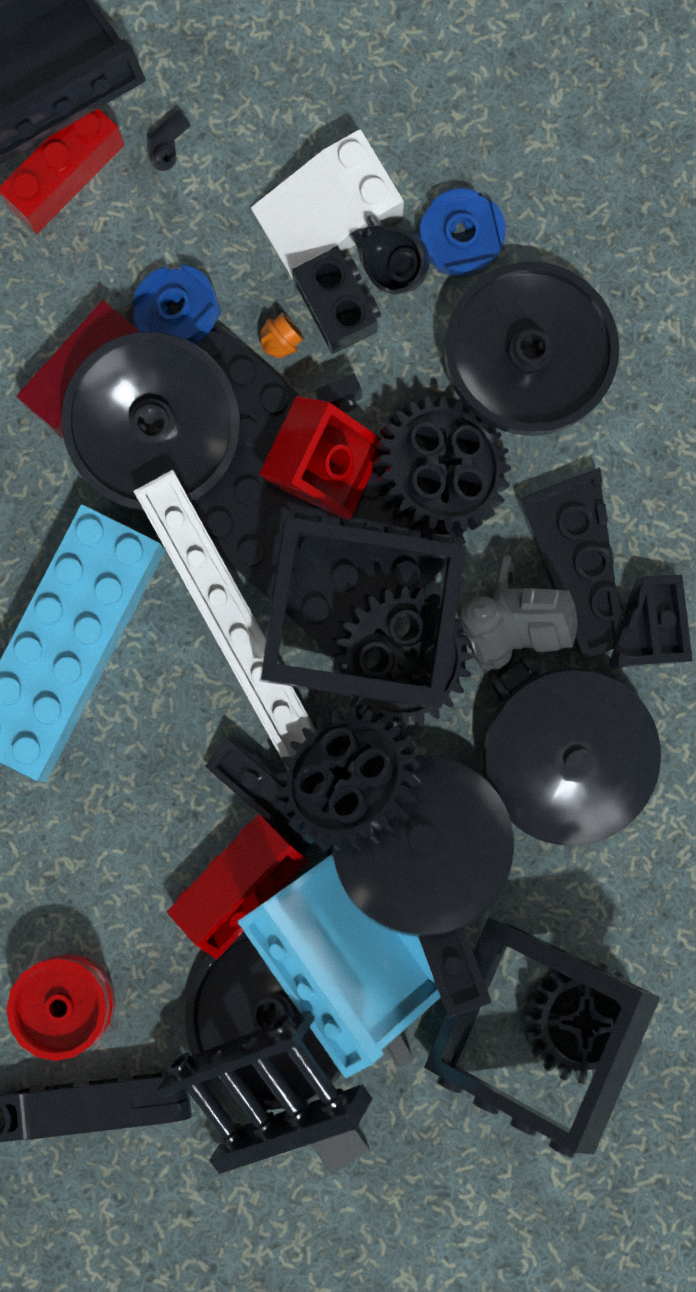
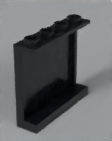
(57, 68)

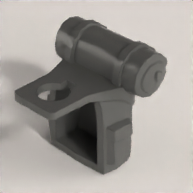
(517, 620)

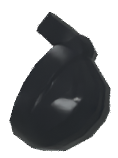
(392, 256)

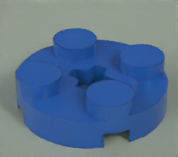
(476, 213)
(175, 285)

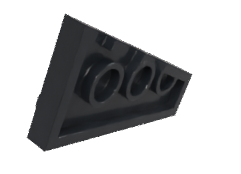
(575, 548)

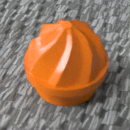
(280, 336)

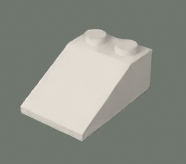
(328, 202)

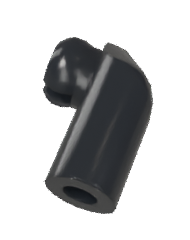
(162, 141)

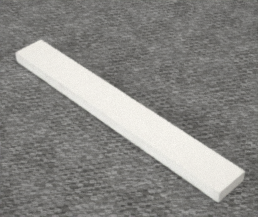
(223, 609)

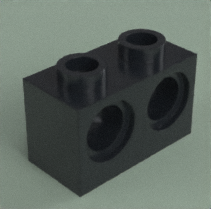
(329, 303)

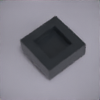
(341, 393)

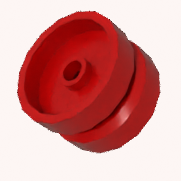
(36, 1015)

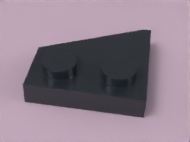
(654, 625)

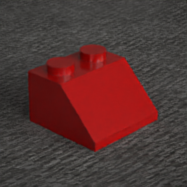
(322, 457)

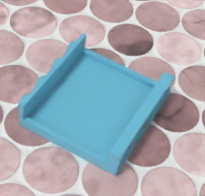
(341, 967)

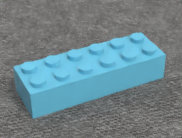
(69, 637)

